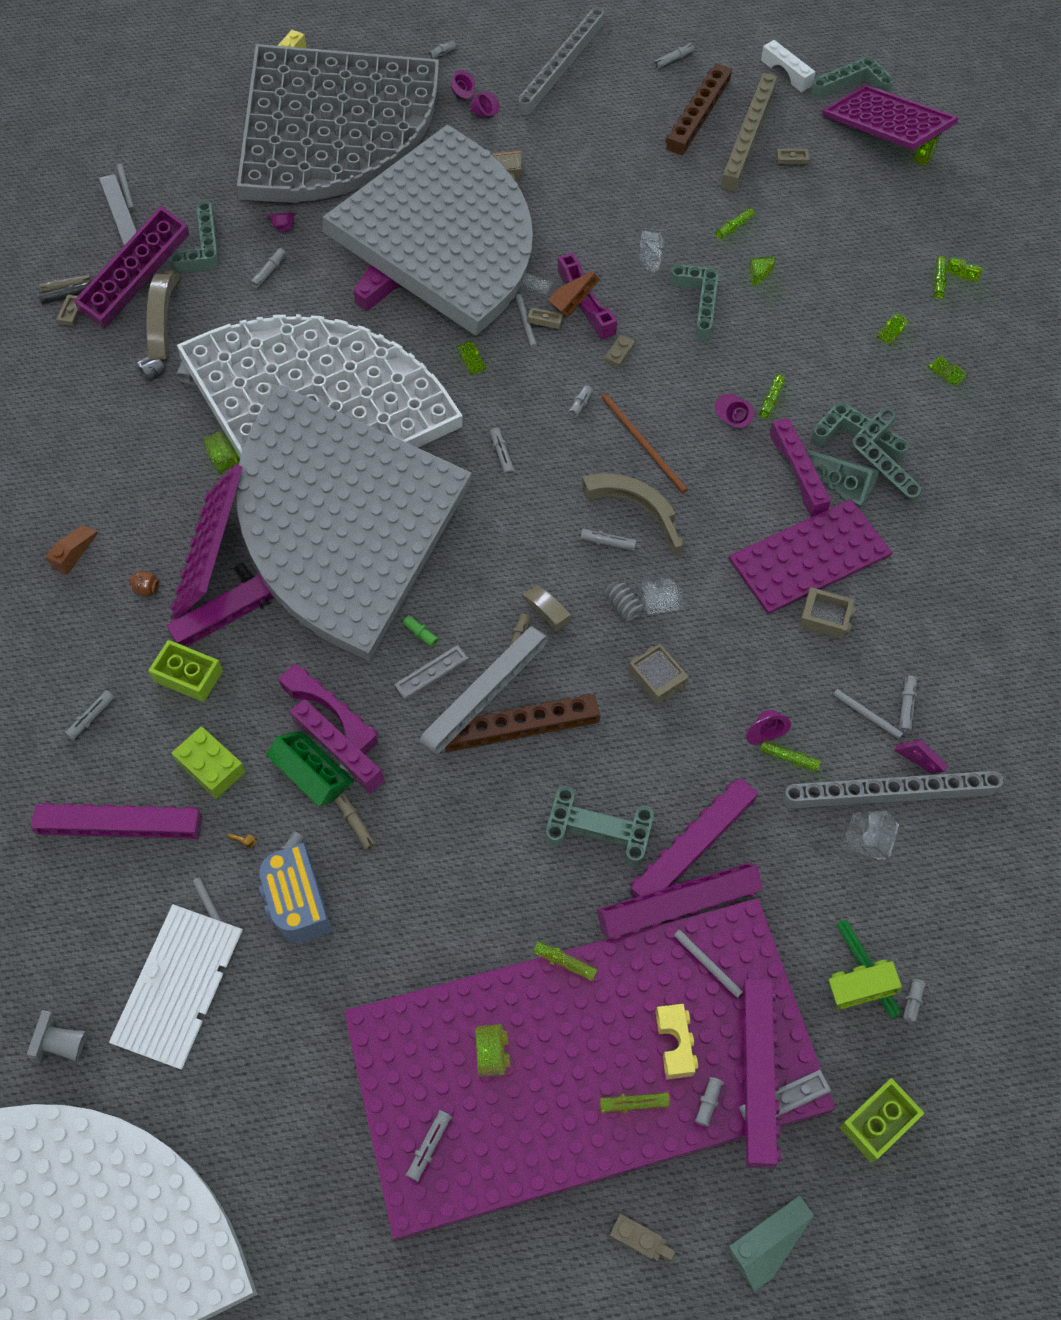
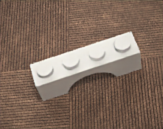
(799, 73)

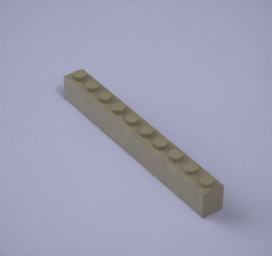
(748, 132)

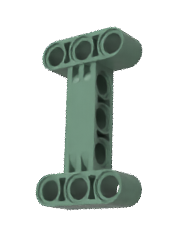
(599, 826)

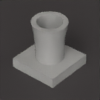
(54, 1040)

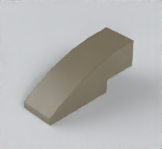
(547, 607)

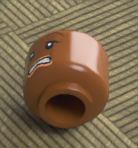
(144, 583)

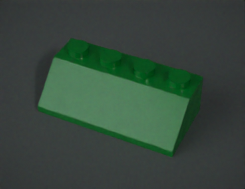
(309, 767)

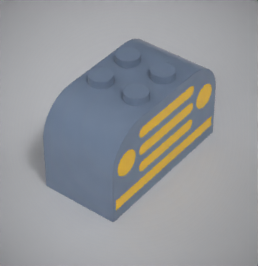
(293, 895)

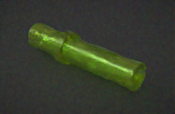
(731, 225)
(940, 283)
(770, 400)
(795, 757)
(564, 960)
(607, 1104)

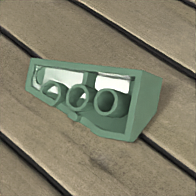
(847, 478)
(768, 1245)

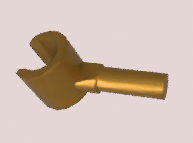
(249, 841)

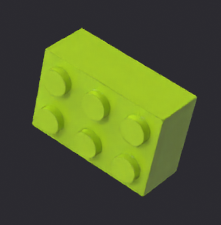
(185, 670)
(208, 762)
(864, 984)
(881, 1120)

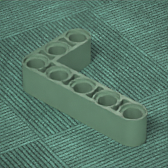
(863, 69)
(206, 256)
(703, 279)
(853, 422)
(883, 458)

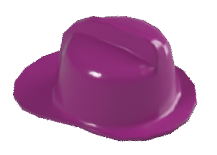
(463, 84)
(485, 104)
(282, 221)
(734, 410)
(768, 727)

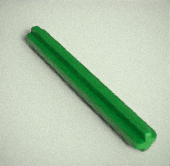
(863, 959)

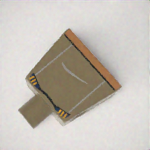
(511, 162)

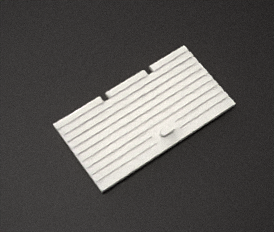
(176, 986)

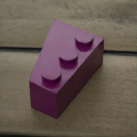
(373, 288)

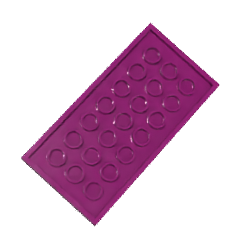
(890, 117)
(206, 542)
(809, 555)

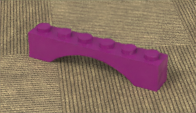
(599, 316)
(812, 490)
(301, 686)
(354, 760)

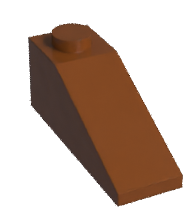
(572, 293)
(70, 548)

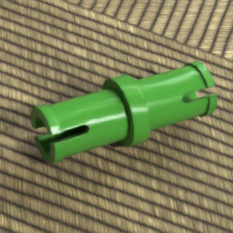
(420, 631)

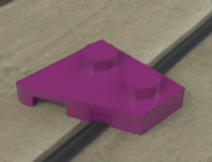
(922, 755)

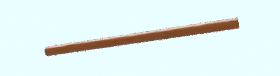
(678, 483)

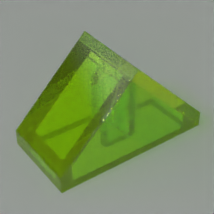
(760, 268)

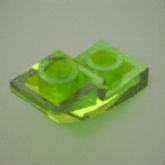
(962, 270)
(893, 328)
(471, 358)
(951, 374)

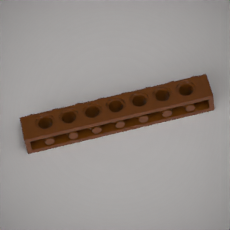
(698, 109)
(532, 726)

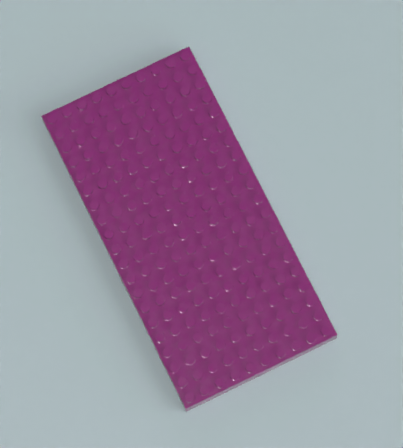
(567, 1048)

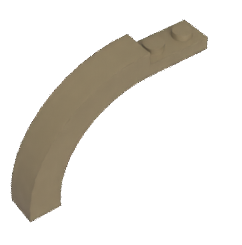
(157, 313)
(640, 493)

